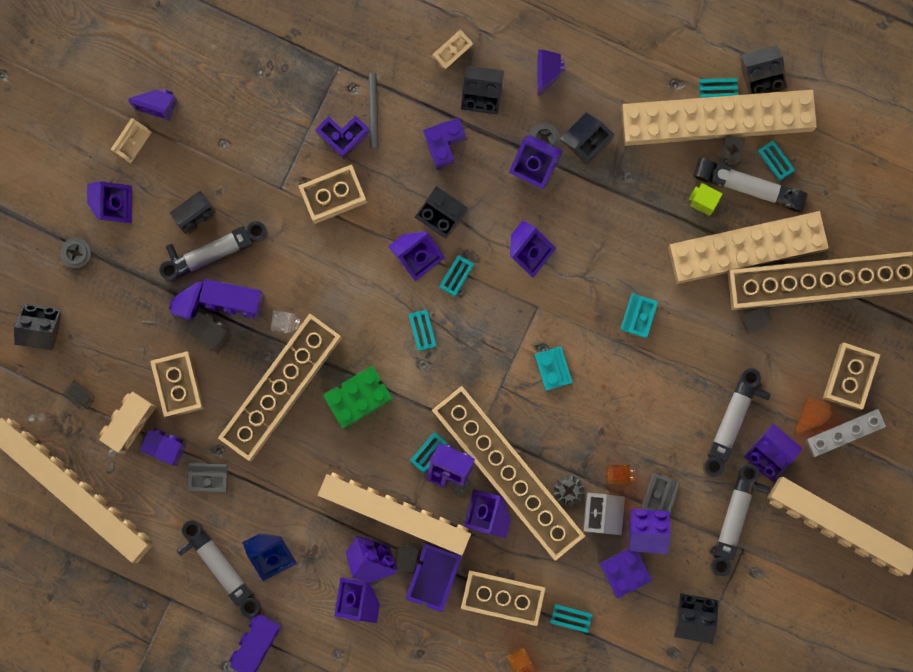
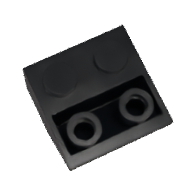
(764, 70)
(482, 89)
(587, 138)
(193, 212)
(441, 212)
(37, 326)
(696, 618)

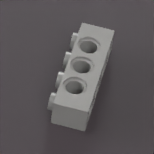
(845, 433)

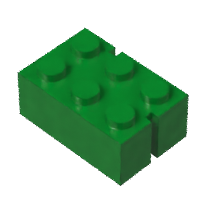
(358, 397)

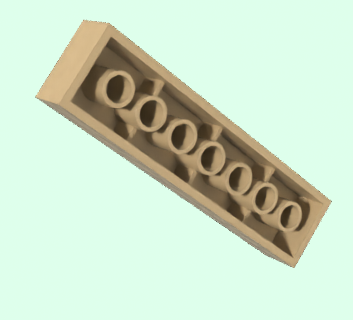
(748, 247)
(280, 387)
(394, 514)
(841, 525)

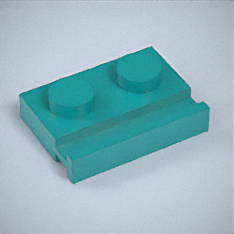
(639, 315)
(553, 368)

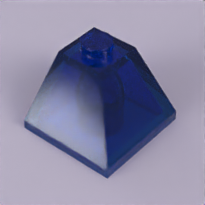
(268, 555)

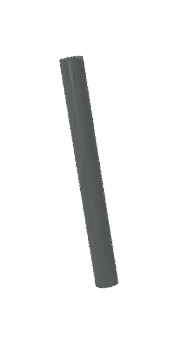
(373, 111)

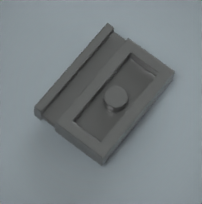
(207, 477)
(660, 493)

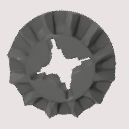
(546, 129)
(72, 244)
(569, 481)

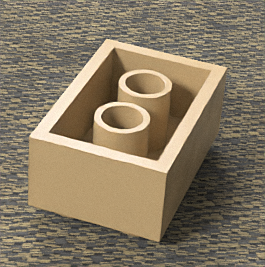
(332, 194)
(851, 376)
(177, 384)
(127, 422)

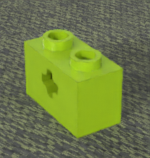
(705, 199)

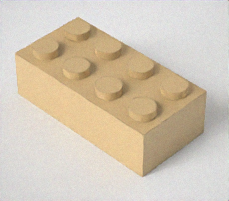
(503, 598)

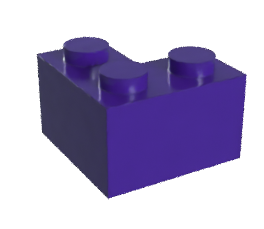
(440, 137)
(343, 140)
(162, 447)
(449, 465)

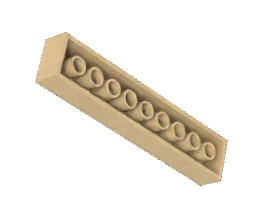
(718, 117)
(821, 281)
(508, 473)
(72, 492)

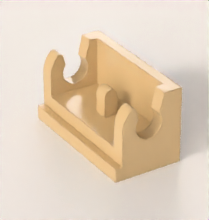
(452, 49)
(131, 140)

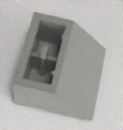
(604, 513)

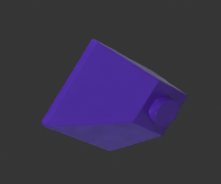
(548, 69)
(155, 103)
(110, 201)
(530, 248)
(416, 253)
(187, 302)
(488, 514)
(357, 601)

